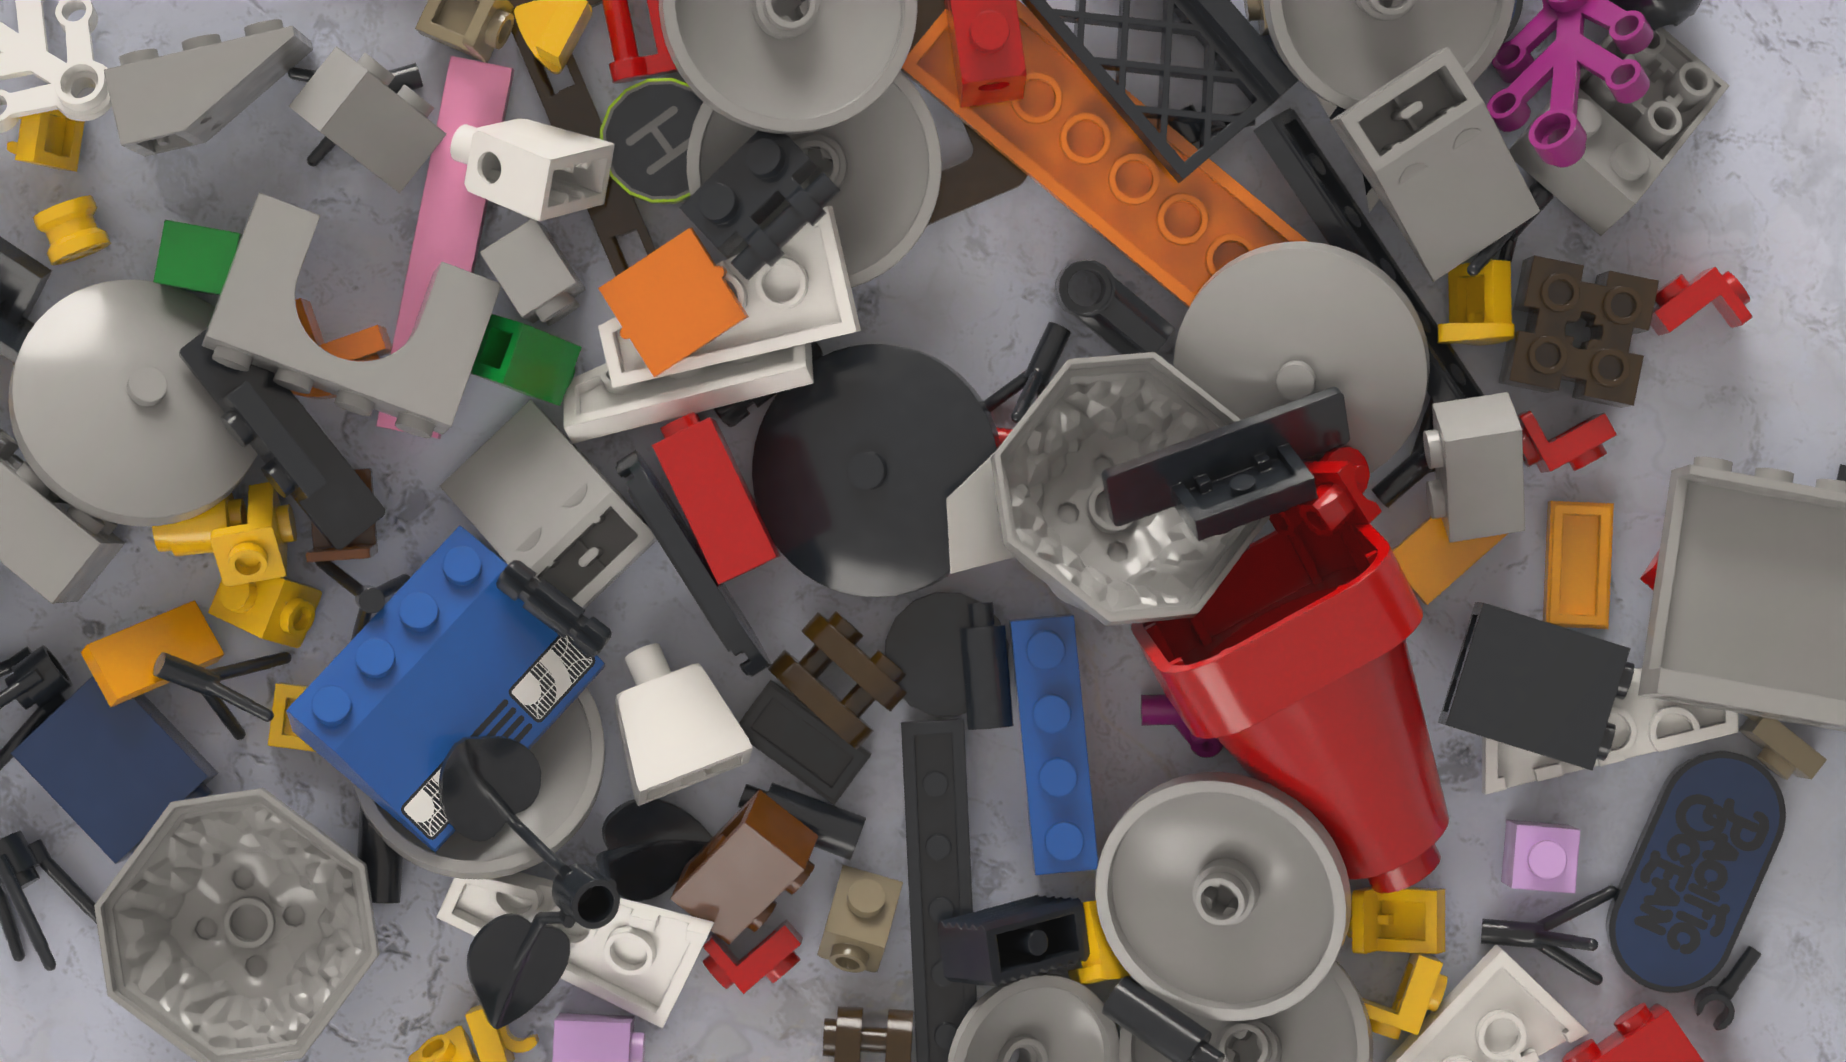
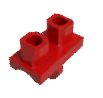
(1340, 485)

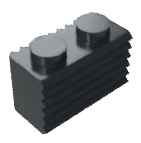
(1013, 940)

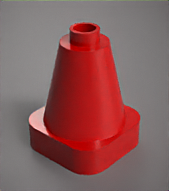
(1316, 692)

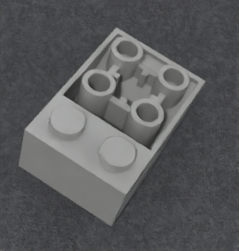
(198, 91)
(1627, 141)
(1437, 162)
(549, 507)
(46, 538)

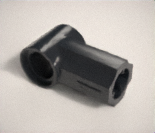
(1118, 313)

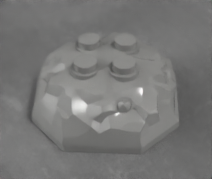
(1056, 503)
(236, 928)

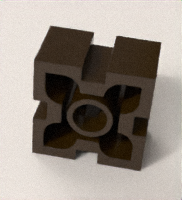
(1613, 311)

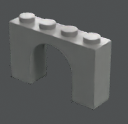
(261, 327)

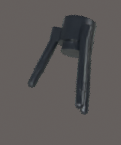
(35, 680)
(17, 872)

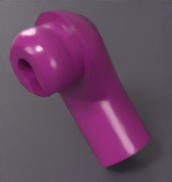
(1160, 711)

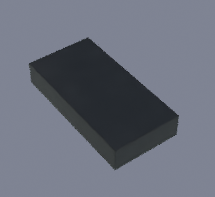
(802, 742)

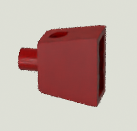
(986, 50)

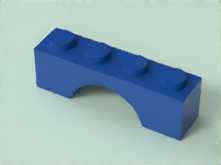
(1054, 744)

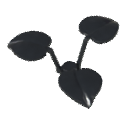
(519, 961)

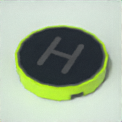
(651, 139)

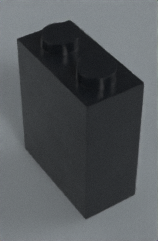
(1537, 686)

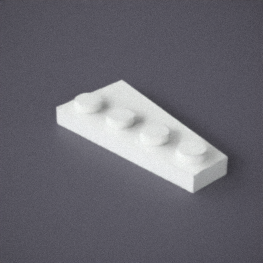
(787, 305)
(599, 410)
(1641, 728)
(630, 962)

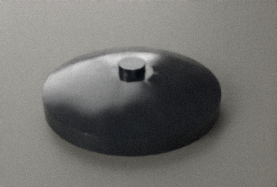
(863, 468)

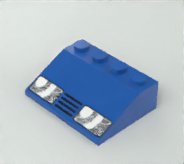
(435, 668)

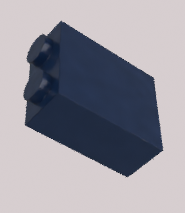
(113, 766)

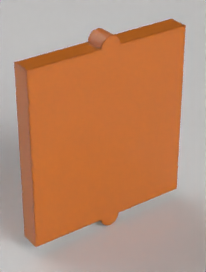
(673, 302)

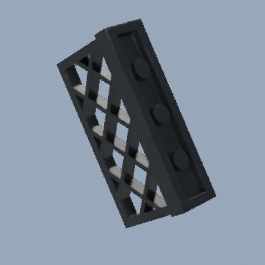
(1226, 39)

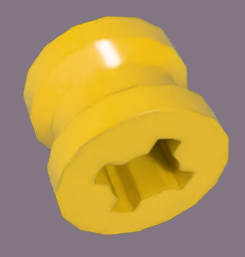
(71, 230)

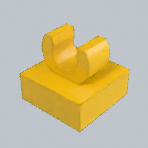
(49, 141)
(493, 1043)

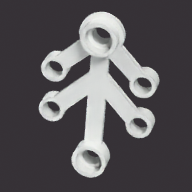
(28, 54)

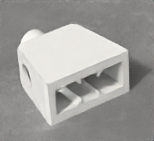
(534, 167)
(675, 727)

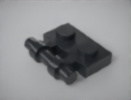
(751, 189)

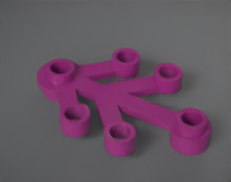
(1558, 133)

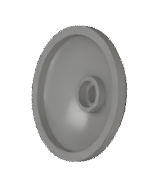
(1041, 1016)

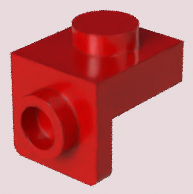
(1682, 299)
(1577, 445)
(769, 958)

